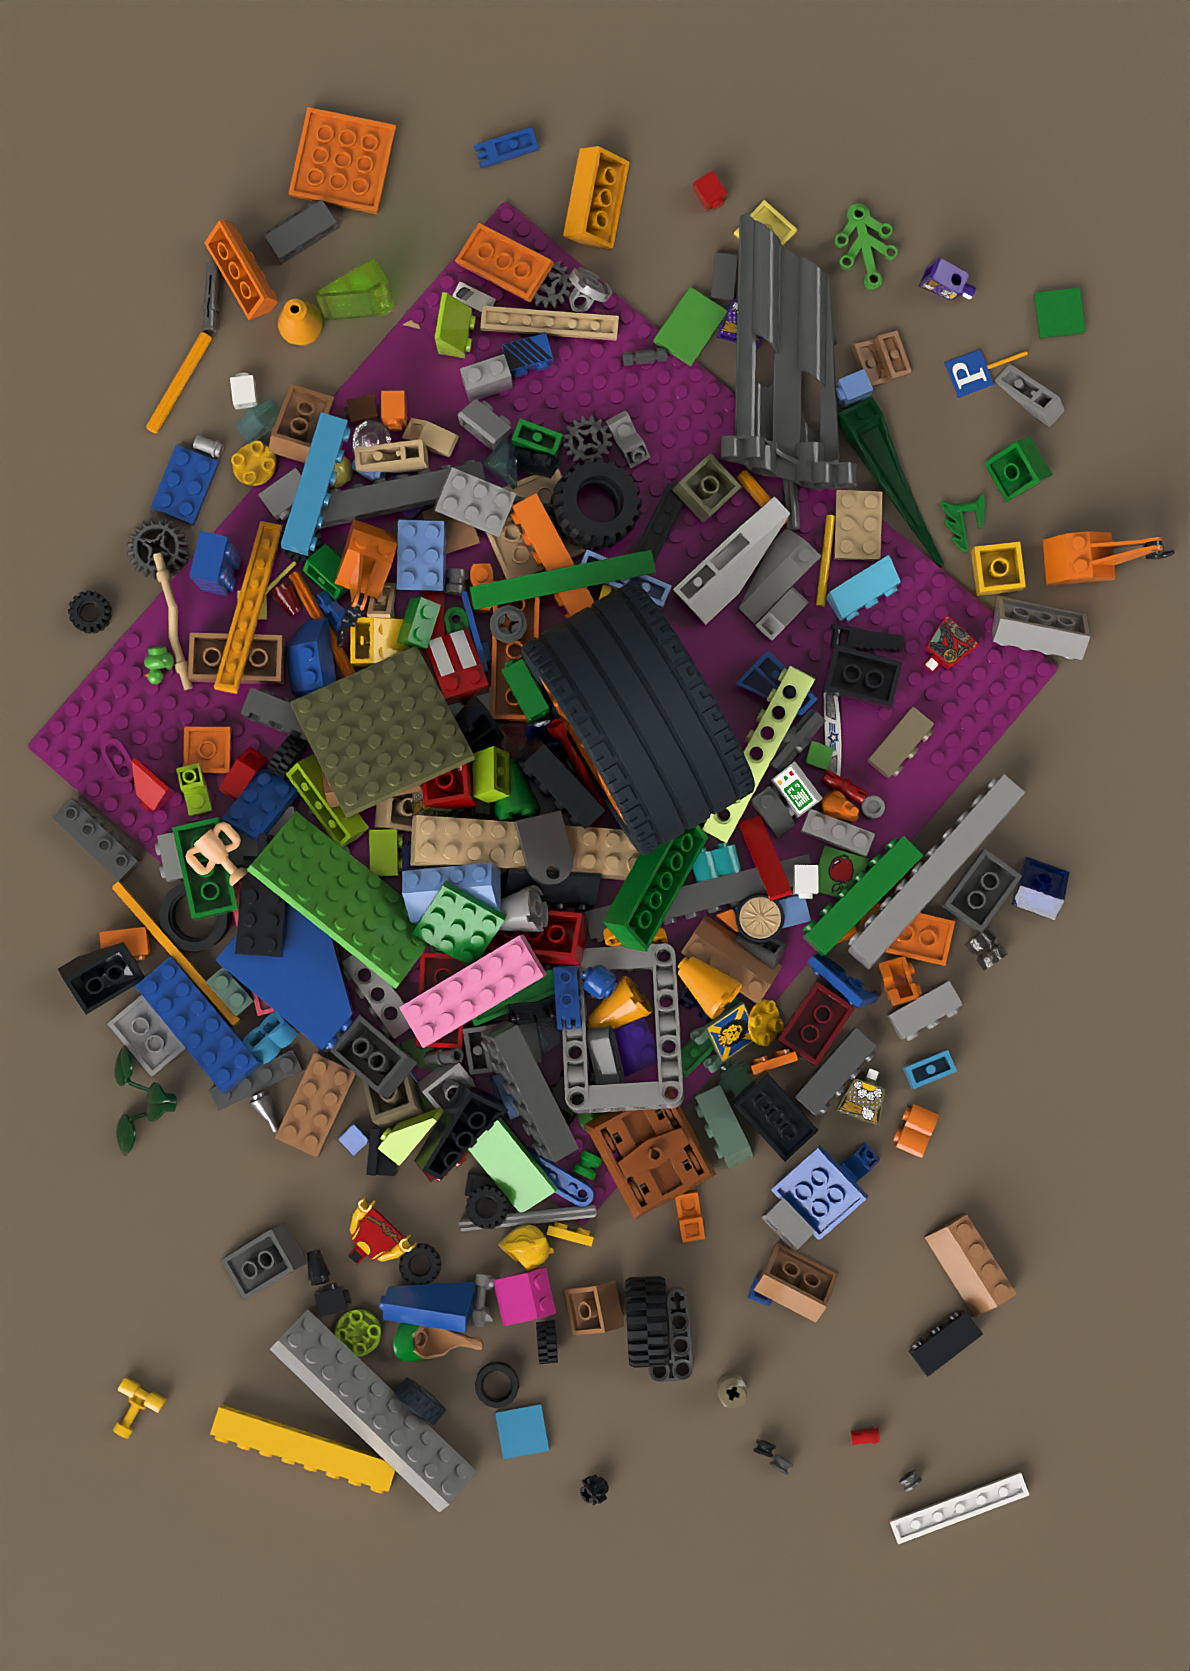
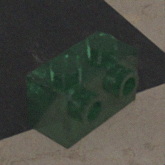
(734, 1076)

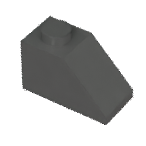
(773, 811)

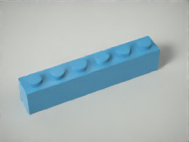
(314, 484)

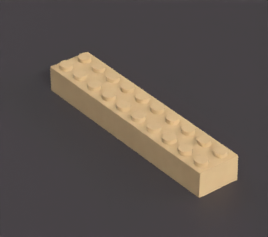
(475, 841)

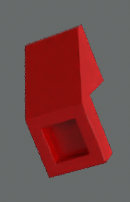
(242, 773)

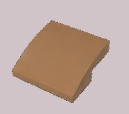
(882, 358)
(458, 533)

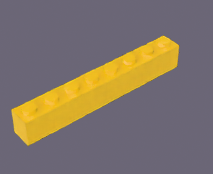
(302, 1447)

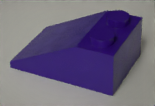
(635, 1047)

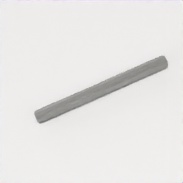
(538, 1216)

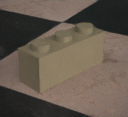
(901, 743)

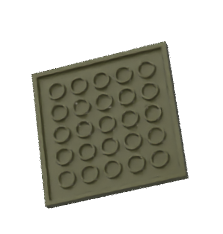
(381, 731)

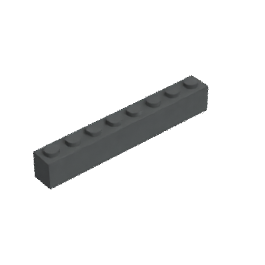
(390, 496)

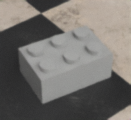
(474, 502)

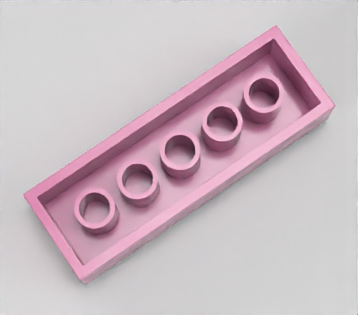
(473, 991)

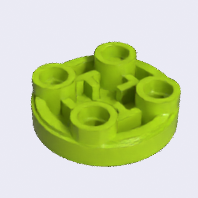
(359, 1331)

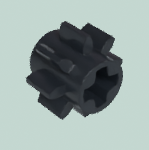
(594, 1489)

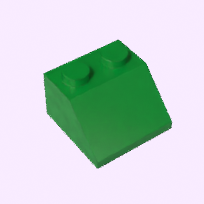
(1018, 468)

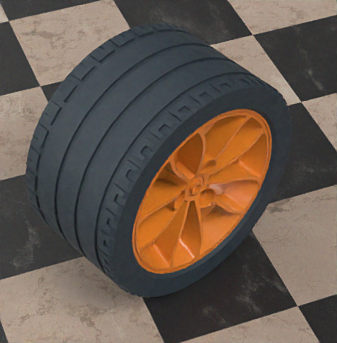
(640, 717)

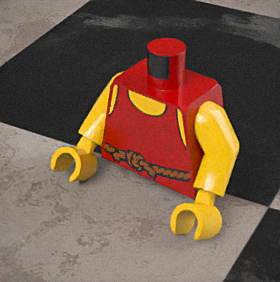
(375, 1235)

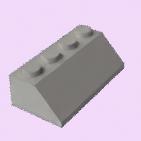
(1040, 628)

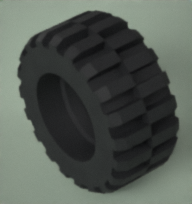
(611, 480)
(647, 1321)

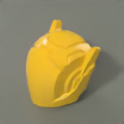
(527, 1246)

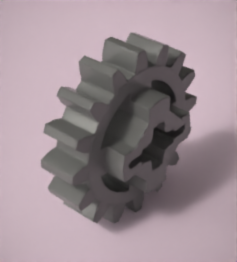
(556, 281)
(578, 435)

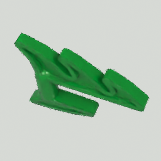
(955, 511)

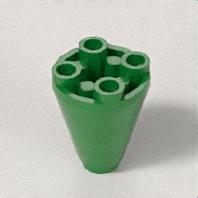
(521, 802)

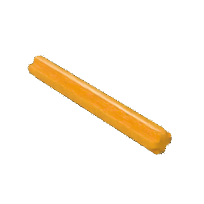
(178, 382)

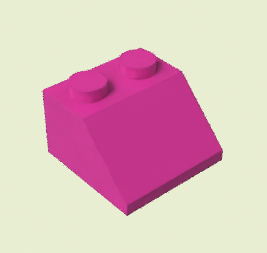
(524, 1296)

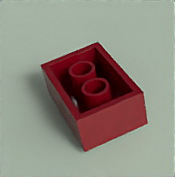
(815, 1023)

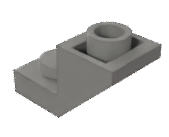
(627, 439)
(782, 613)

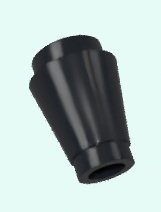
(317, 1268)

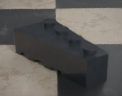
(458, 1128)

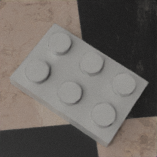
(146, 1036)

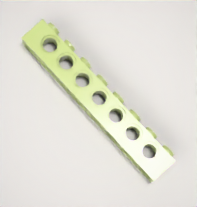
(802, 682)

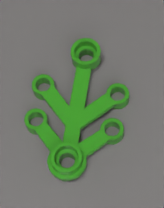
(865, 242)

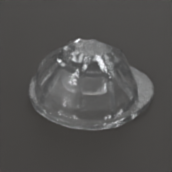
(370, 434)

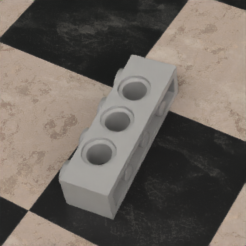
(392, 1028)

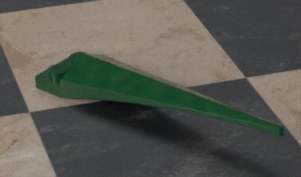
(872, 442)

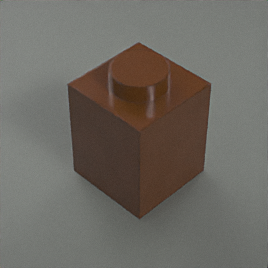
(361, 410)

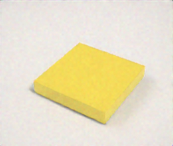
(773, 220)

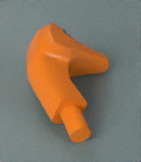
(837, 806)

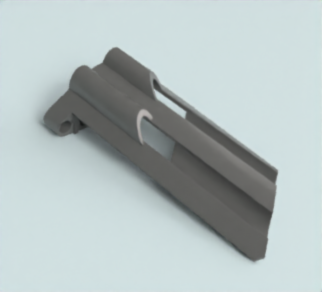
(791, 308)

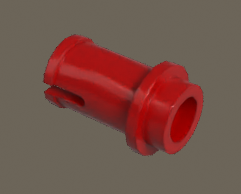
(865, 1436)

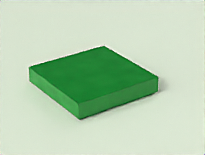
(1059, 313)

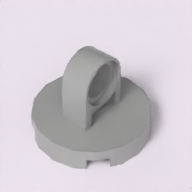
(587, 286)

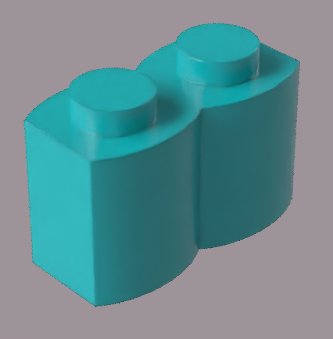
(716, 863)

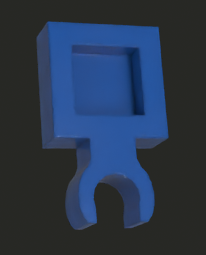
(332, 610)

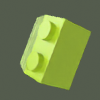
(453, 327)

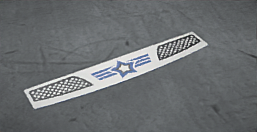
(833, 731)

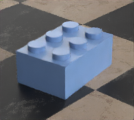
(421, 554)

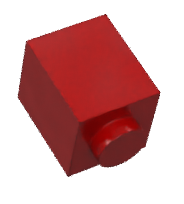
(710, 191)

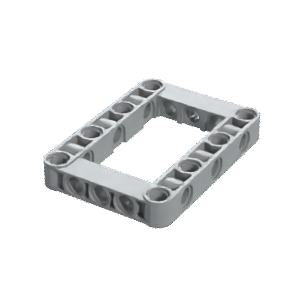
(670, 1072)

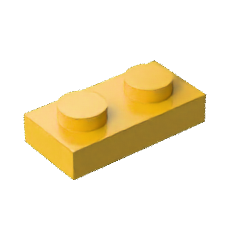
(579, 1236)

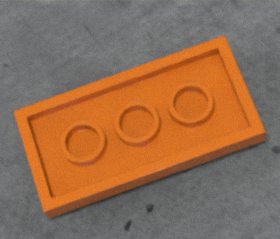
(504, 262)
(923, 940)

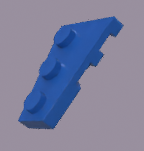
(848, 986)

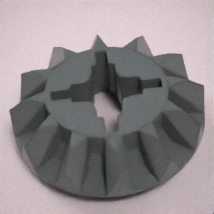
(514, 615)

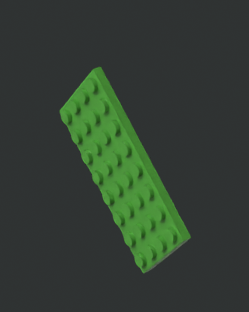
(340, 898)

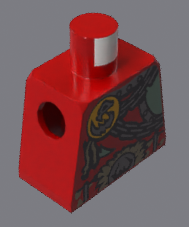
(948, 646)

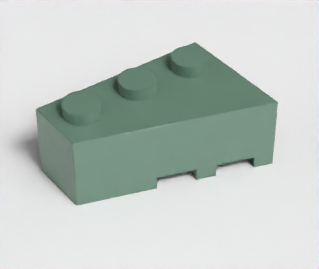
(723, 1127)

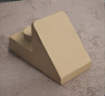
(384, 605)

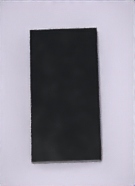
(774, 1115)

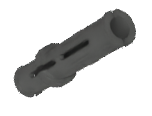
(210, 305)

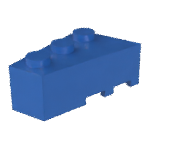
(764, 677)

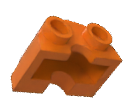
(898, 981)

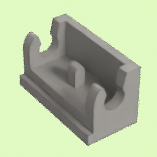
(788, 1224)

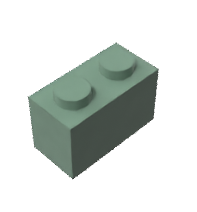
(231, 991)

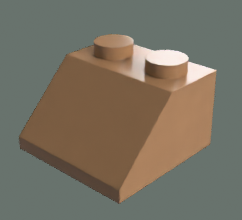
(594, 1308)

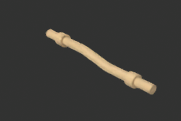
(164, 576)

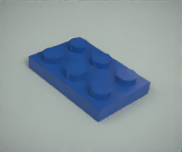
(185, 485)
(261, 805)

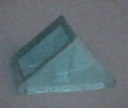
(258, 421)
(503, 464)

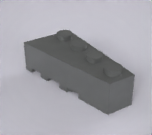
(272, 712)

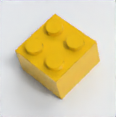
(998, 568)

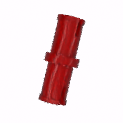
(844, 786)

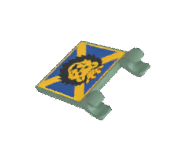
(727, 1034)

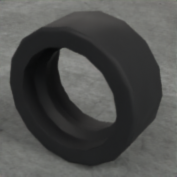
(479, 1388)

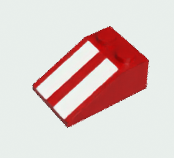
(457, 667)

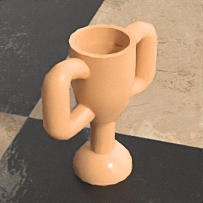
(214, 849)

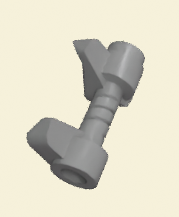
(481, 1313)

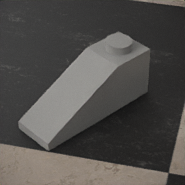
(1031, 395)

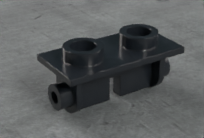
(536, 463)
(531, 1012)

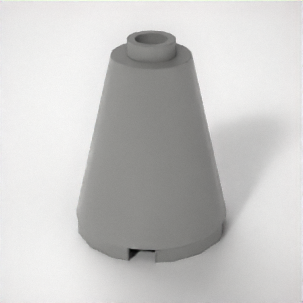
(524, 911)

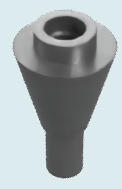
(263, 1105)

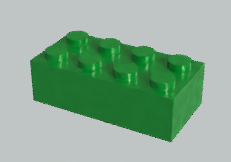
(208, 893)

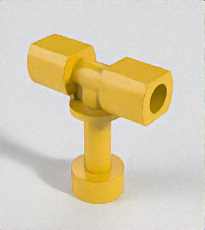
(139, 1399)

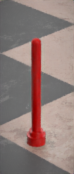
(558, 729)

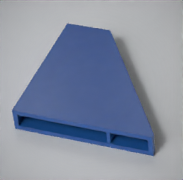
(303, 984)

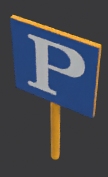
(972, 374)

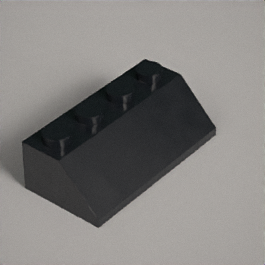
(576, 891)

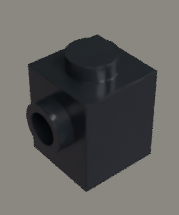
(332, 1299)

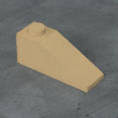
(393, 457)

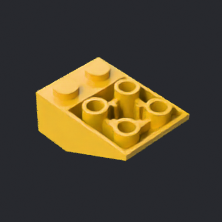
(374, 640)

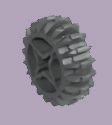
(161, 539)

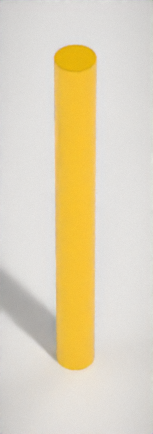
(825, 560)

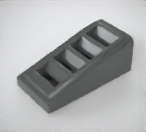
(769, 956)

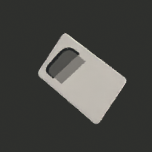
(472, 297)

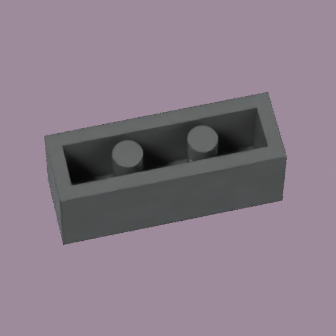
(301, 231)

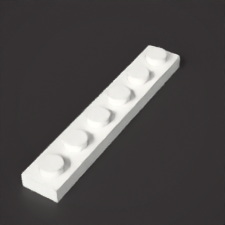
(959, 1507)

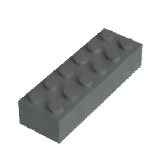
(529, 1091)

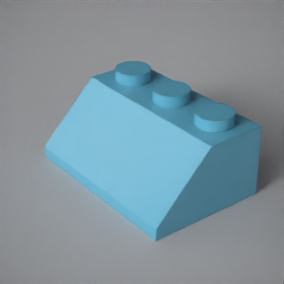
(864, 589)

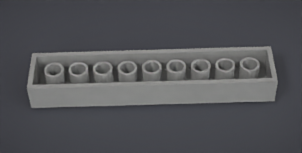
(939, 867)
(373, 1411)

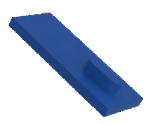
(481, 646)

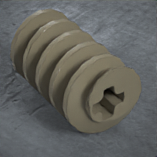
(736, 1398)

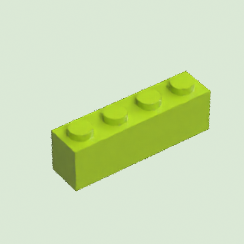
(308, 781)

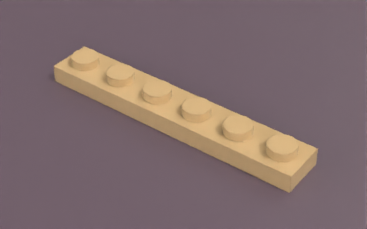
(549, 322)

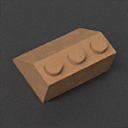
(796, 1282)

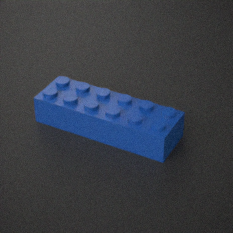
(198, 1025)

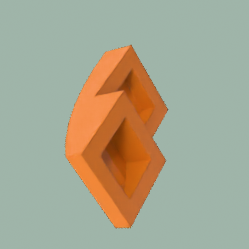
(690, 1216)

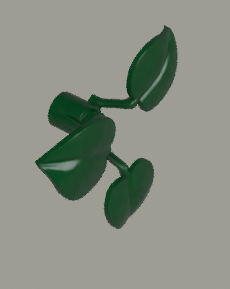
(158, 1102)

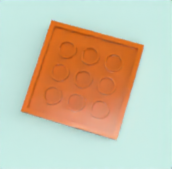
(342, 160)

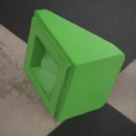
(819, 755)

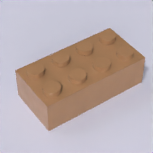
(263, 663)
(316, 1105)

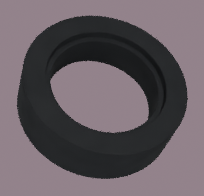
(176, 936)

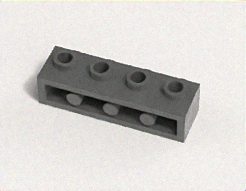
(96, 839)
(835, 1071)

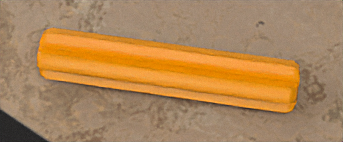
(754, 489)

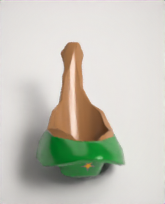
(424, 1343)

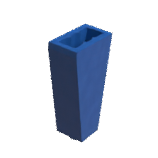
(430, 1305)

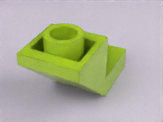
(195, 789)

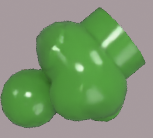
(157, 659)

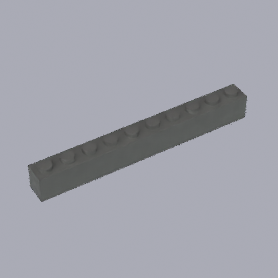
(704, 895)

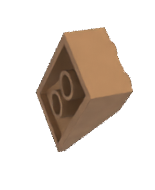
(298, 422)

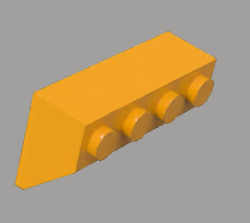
(596, 197)

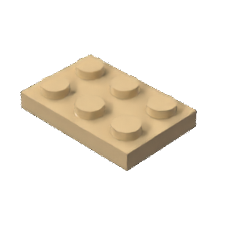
(858, 525)

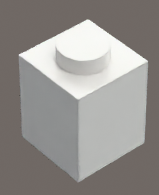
(243, 391)
(805, 881)

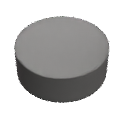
(873, 807)

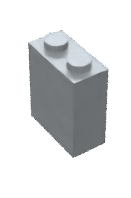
(486, 378)

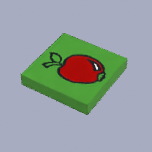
(837, 870)

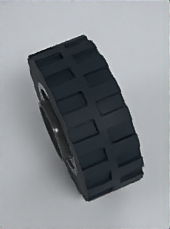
(420, 1401)

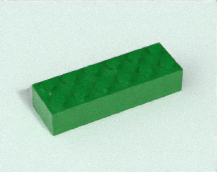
(652, 889)
(866, 891)

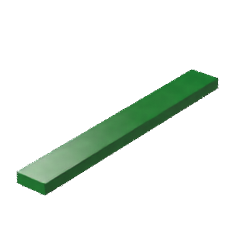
(562, 579)

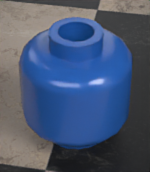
(599, 981)

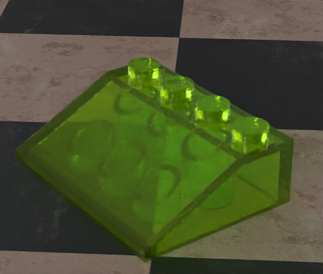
(357, 294)

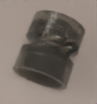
(986, 948)

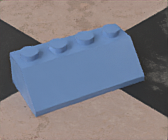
(422, 885)

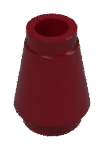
(286, 597)

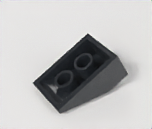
(101, 975)

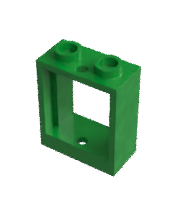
(525, 690)

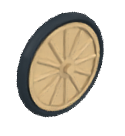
(759, 918)

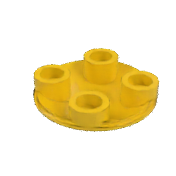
(254, 464)
(764, 1022)

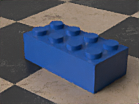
(215, 564)

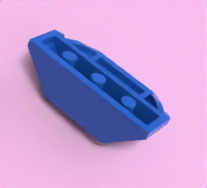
(310, 658)

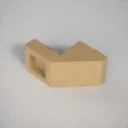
(435, 438)

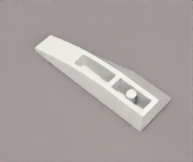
(730, 565)

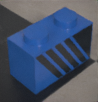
(528, 355)

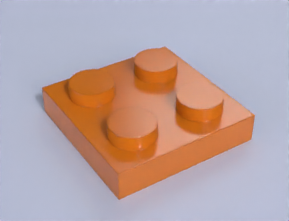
(209, 748)
(781, 1058)

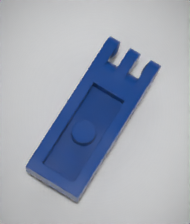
(507, 147)
(567, 996)

